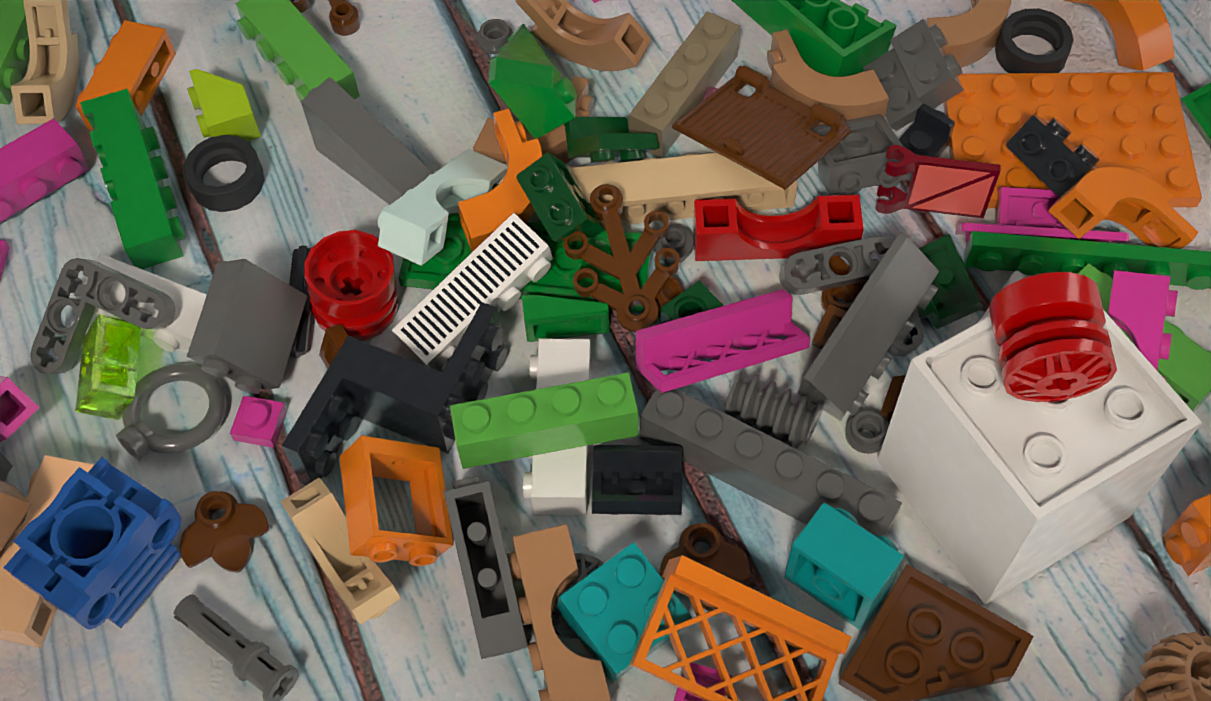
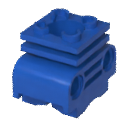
(98, 546)

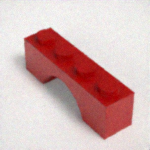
(731, 233)

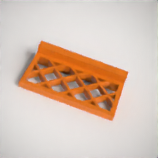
(746, 607)

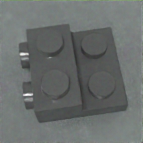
(916, 73)
(859, 157)

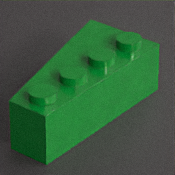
(134, 180)

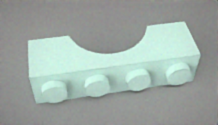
(418, 220)

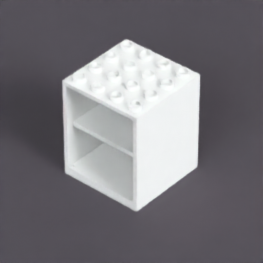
(1026, 480)

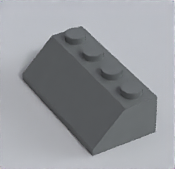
(869, 328)

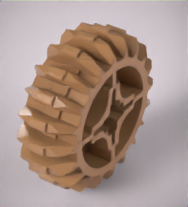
(1178, 669)

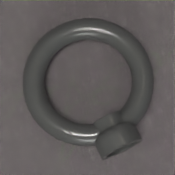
(140, 439)

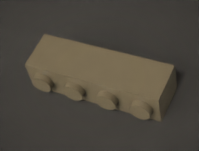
(683, 81)

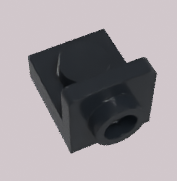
(929, 132)

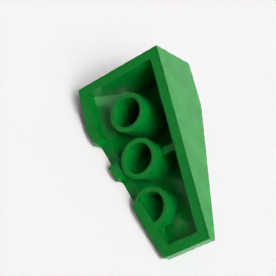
(532, 84)

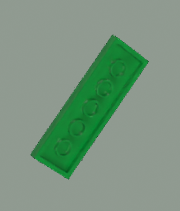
(555, 283)

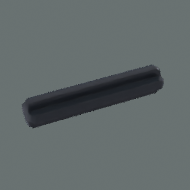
(298, 281)

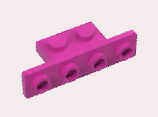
(1027, 214)

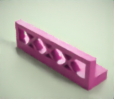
(717, 336)

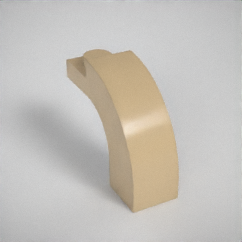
(53, 64)
(324, 530)

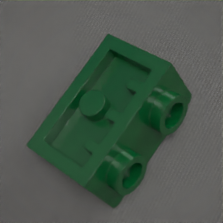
(558, 199)

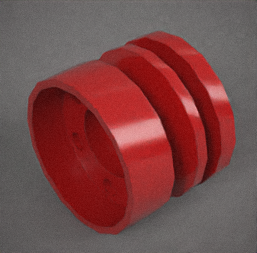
(352, 284)
(1052, 337)

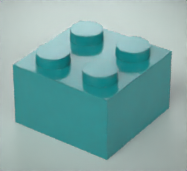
(843, 565)
(613, 608)

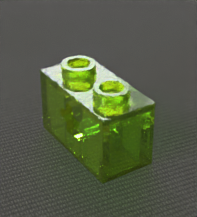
(108, 367)

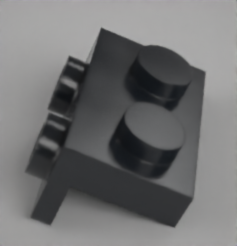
(1051, 155)
(637, 480)

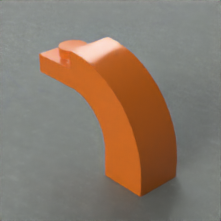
(1138, 30)
(1127, 199)
(486, 212)

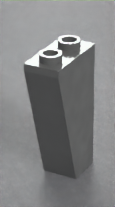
(360, 143)
(485, 568)

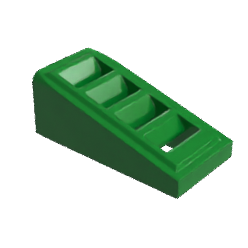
(562, 317)

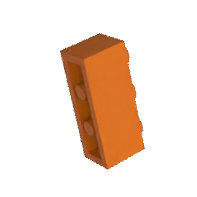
(133, 62)

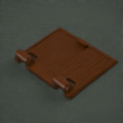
(765, 131)

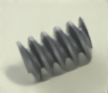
(772, 410)

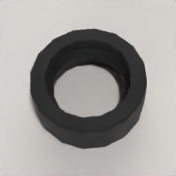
(1040, 24)
(218, 150)

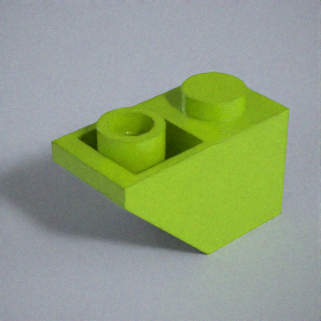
(223, 107)

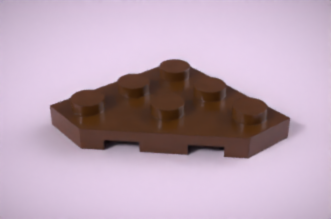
(932, 645)

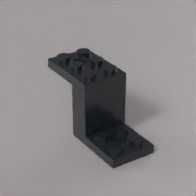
(393, 395)

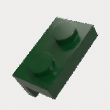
(606, 138)
(956, 291)

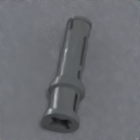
(249, 659)

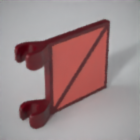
(938, 184)

